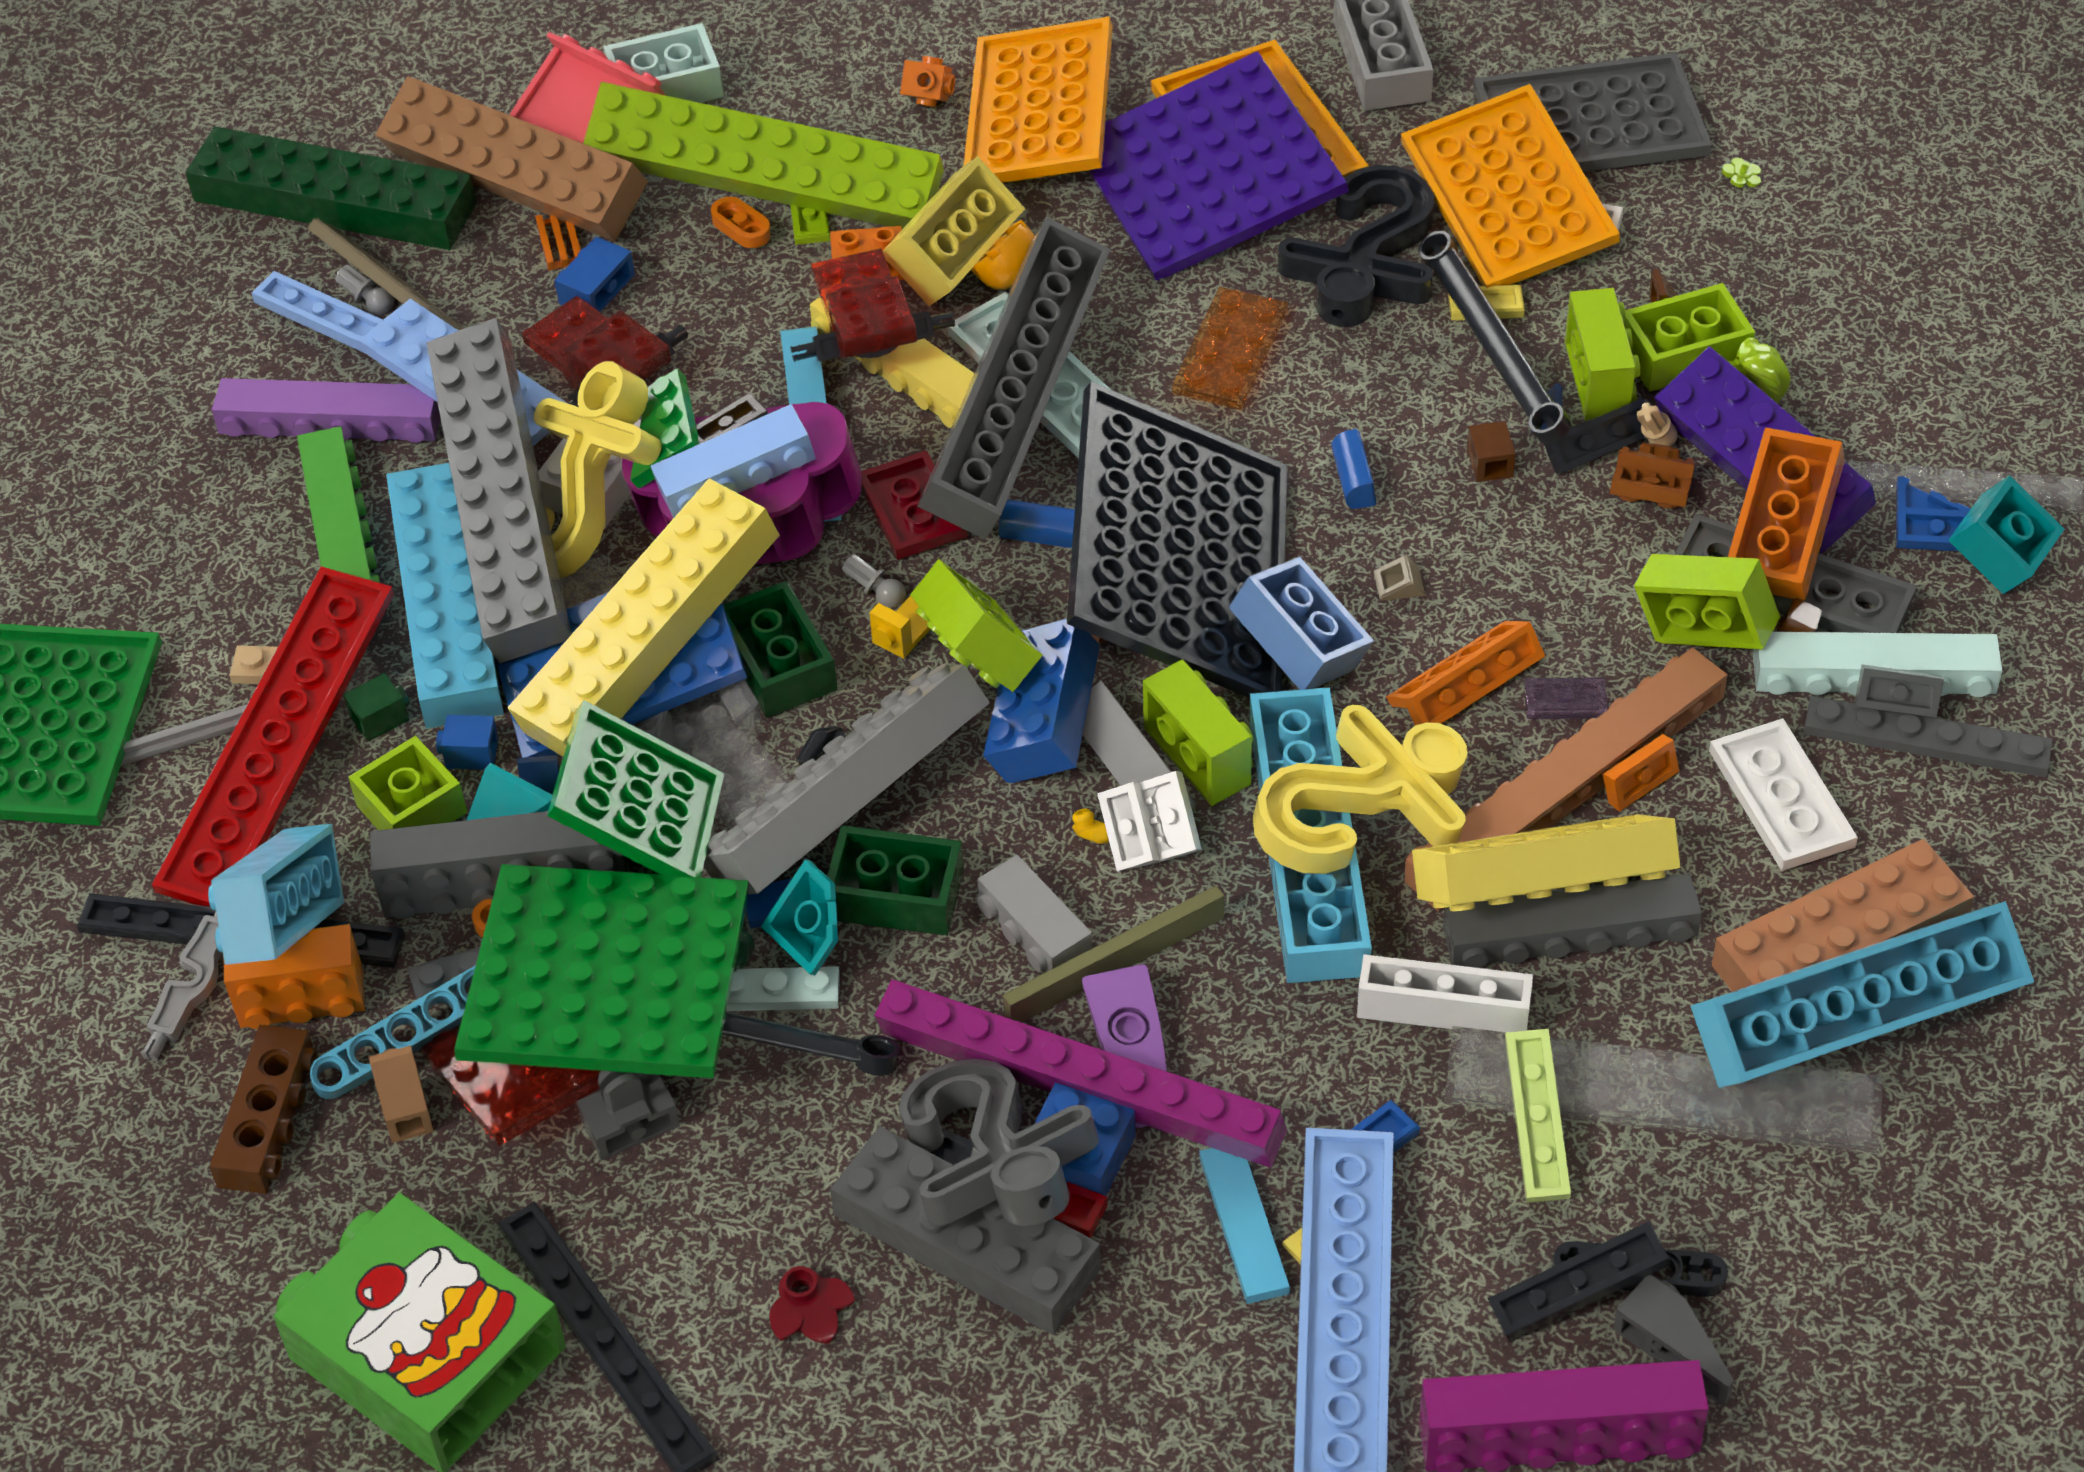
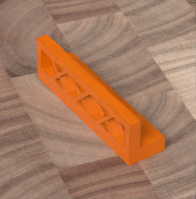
(1469, 673)

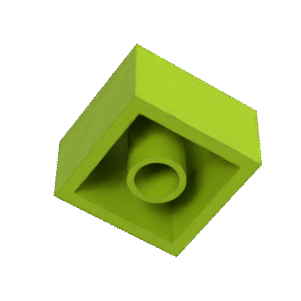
(407, 789)

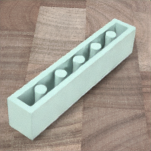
(1834, 660)

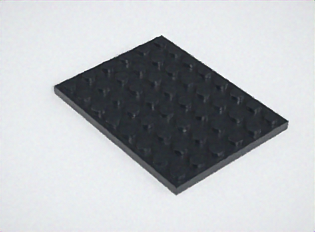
(1169, 538)

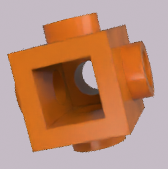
(916, 79)

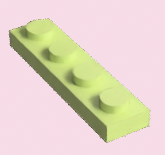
(1537, 1115)

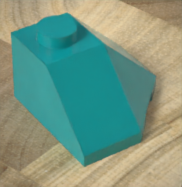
(806, 918)

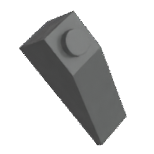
(1669, 1331)

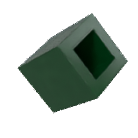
(377, 706)

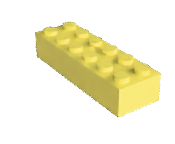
(1546, 860)

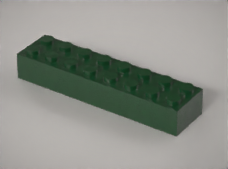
(333, 185)

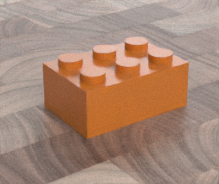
(307, 981)

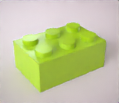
(1680, 328)
(1600, 351)
(1707, 601)
(1197, 732)

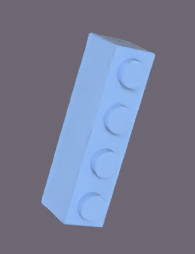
(736, 458)

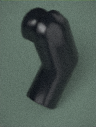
(817, 740)

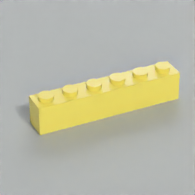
(917, 369)

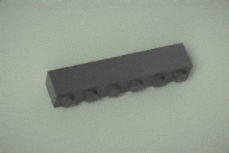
(1574, 922)

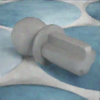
(377, 299)
(888, 592)

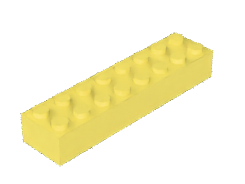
(648, 614)

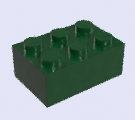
(780, 649)
(896, 879)

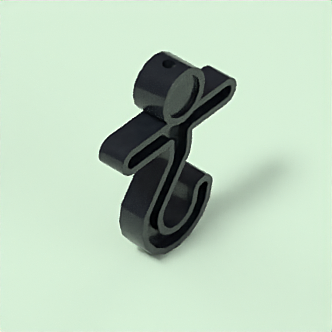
(1365, 264)

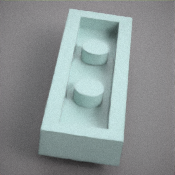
(784, 989)

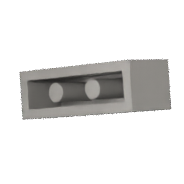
(1032, 915)

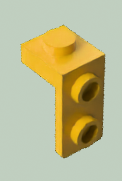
(899, 629)

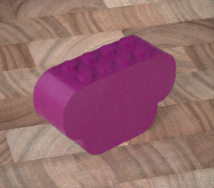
(823, 485)

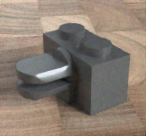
(626, 1111)

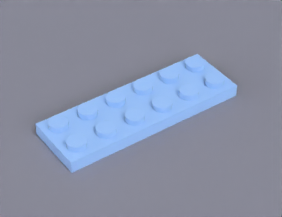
(402, 348)

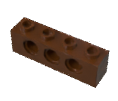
(260, 1088)

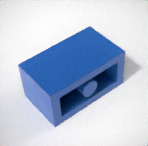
(596, 274)

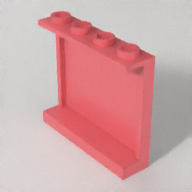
(568, 84)

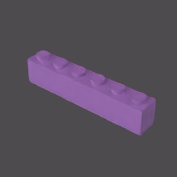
(304, 407)

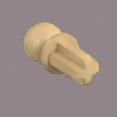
(1656, 425)

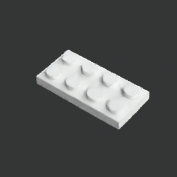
(1782, 794)

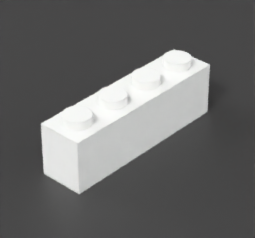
(1443, 995)

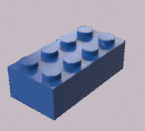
(1043, 720)

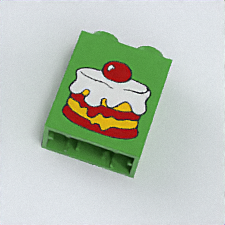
(418, 1330)

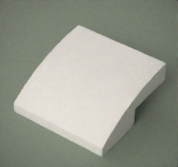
(1149, 821)

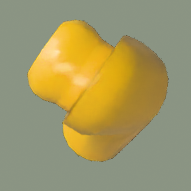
(1089, 828)

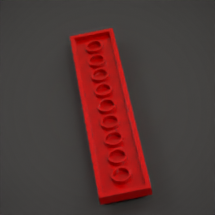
(275, 733)

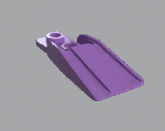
(1126, 1015)

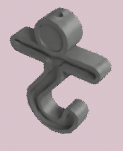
(1003, 1162)

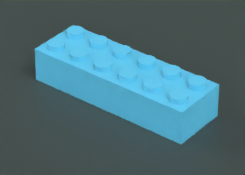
(276, 894)

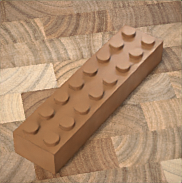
(512, 158)

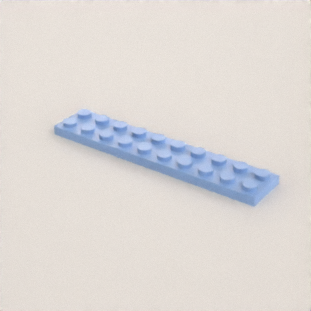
(1344, 1302)

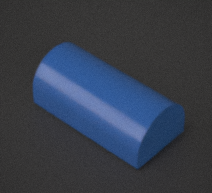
(1353, 469)
(1037, 523)

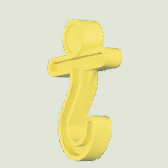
(600, 427)
(1391, 776)

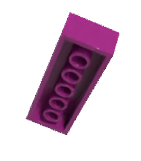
(1563, 1416)

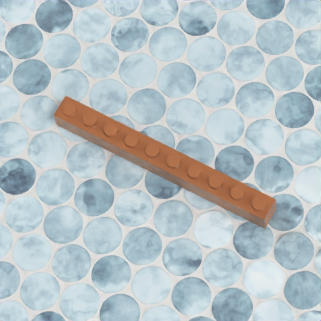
(1576, 766)

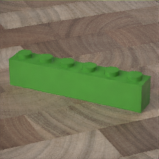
(335, 504)

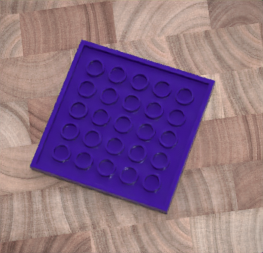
(1212, 166)

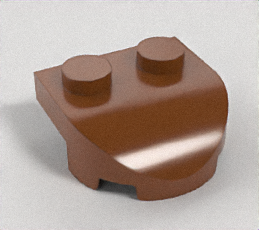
(1653, 475)

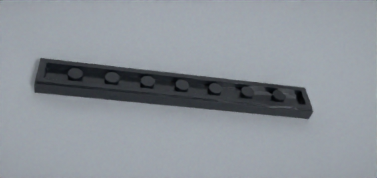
(179, 922)
(607, 1341)

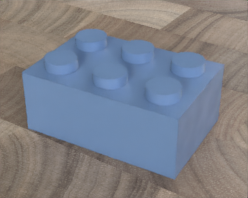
(1301, 624)

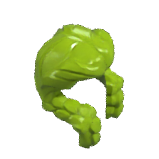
(1763, 368)

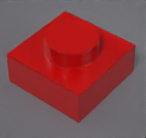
(1083, 1210)

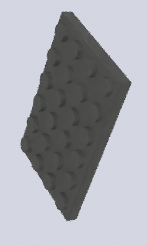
(1615, 109)

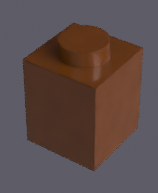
(1491, 451)

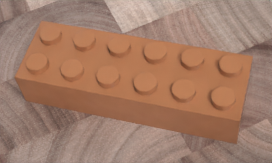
(1856, 911)

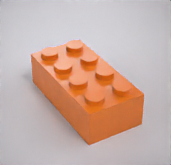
(1788, 508)

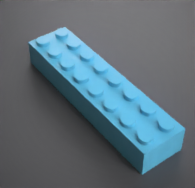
(448, 652)
(1317, 914)
(1861, 994)

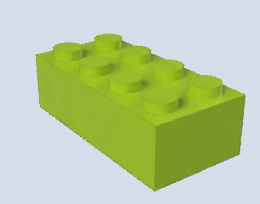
(974, 627)

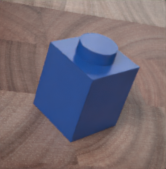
(468, 741)

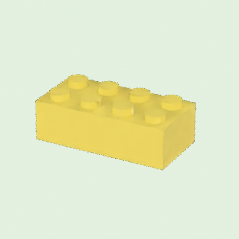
(953, 231)

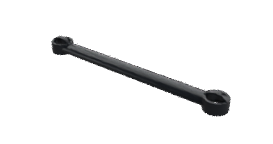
(1494, 338)
(862, 1051)

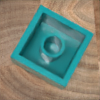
(2006, 534)

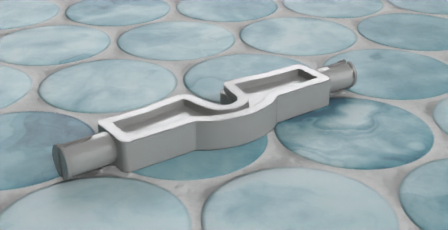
(182, 997)

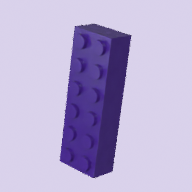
(1726, 422)

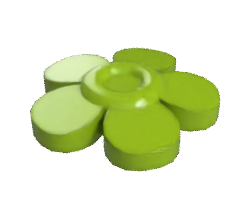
(1742, 172)

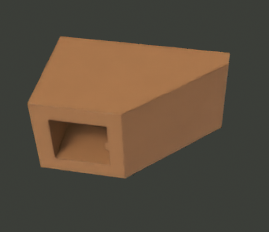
(401, 1093)

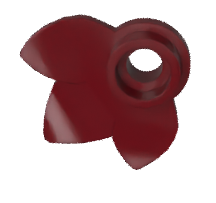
(809, 1311)

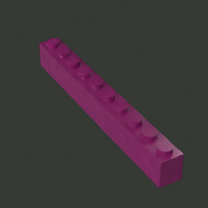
(1043, 1058)

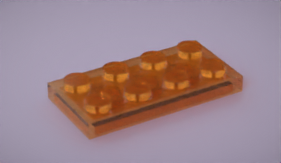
(1230, 348)

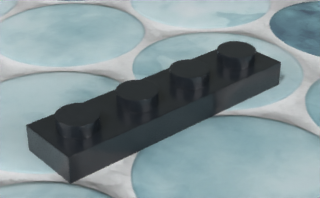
(1579, 1281)

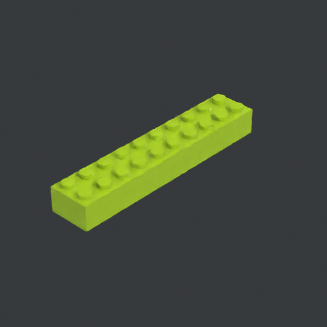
(763, 156)

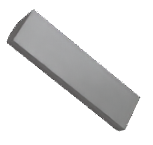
(1120, 741)

